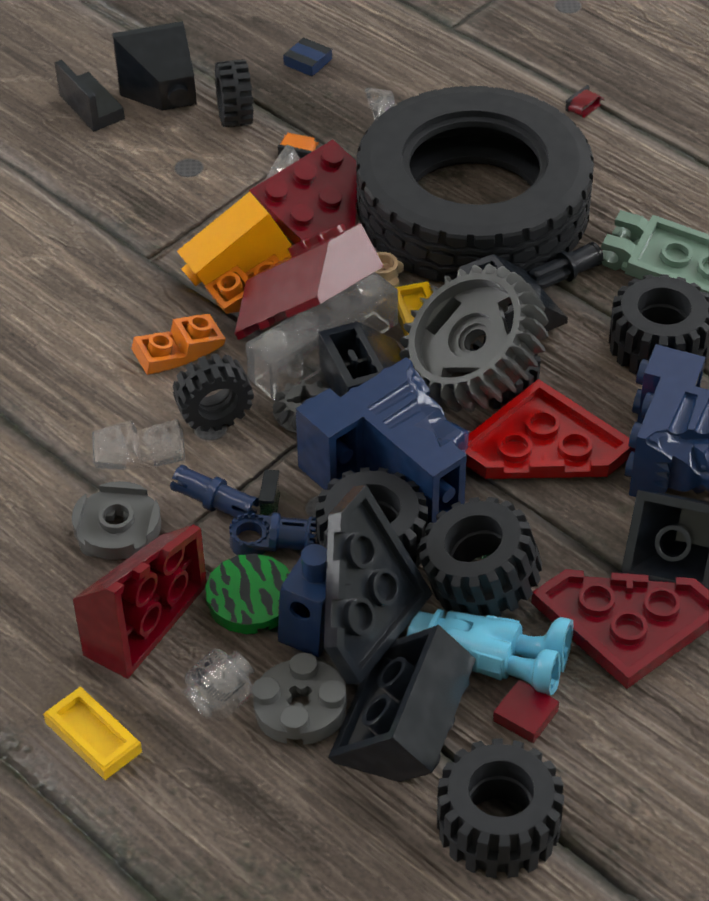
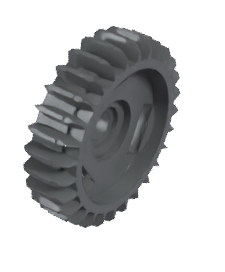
(460, 313)

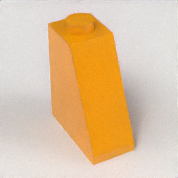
(238, 237)

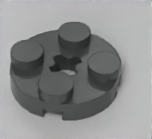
(120, 540)
(295, 678)

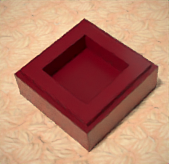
(525, 711)

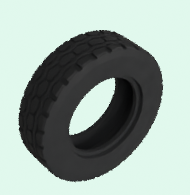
(479, 128)

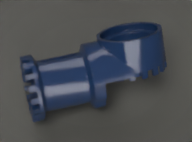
(274, 531)

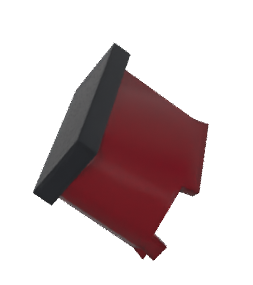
(583, 102)

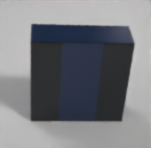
(307, 56)

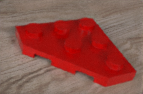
(545, 438)

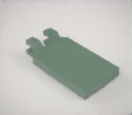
(657, 249)

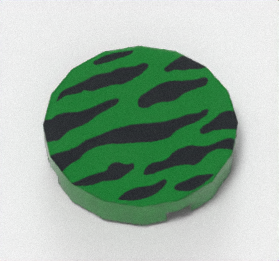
(246, 592)

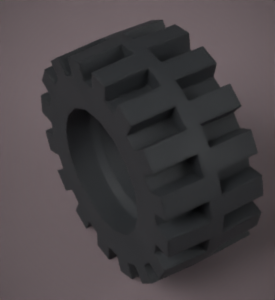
(234, 93)
(207, 377)

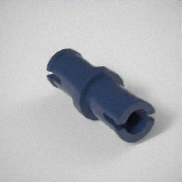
(213, 492)

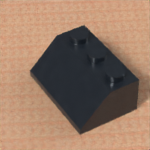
(405, 707)

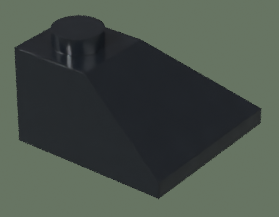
(155, 66)
(668, 538)

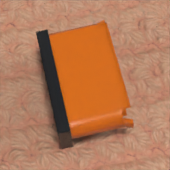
(302, 144)

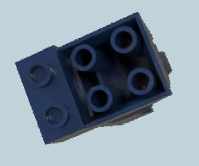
(671, 424)
(386, 426)

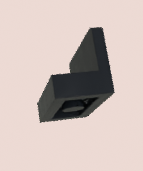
(88, 98)

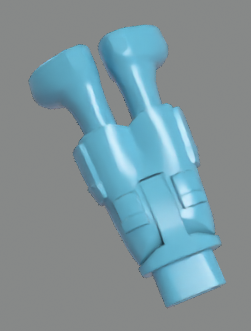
(498, 642)

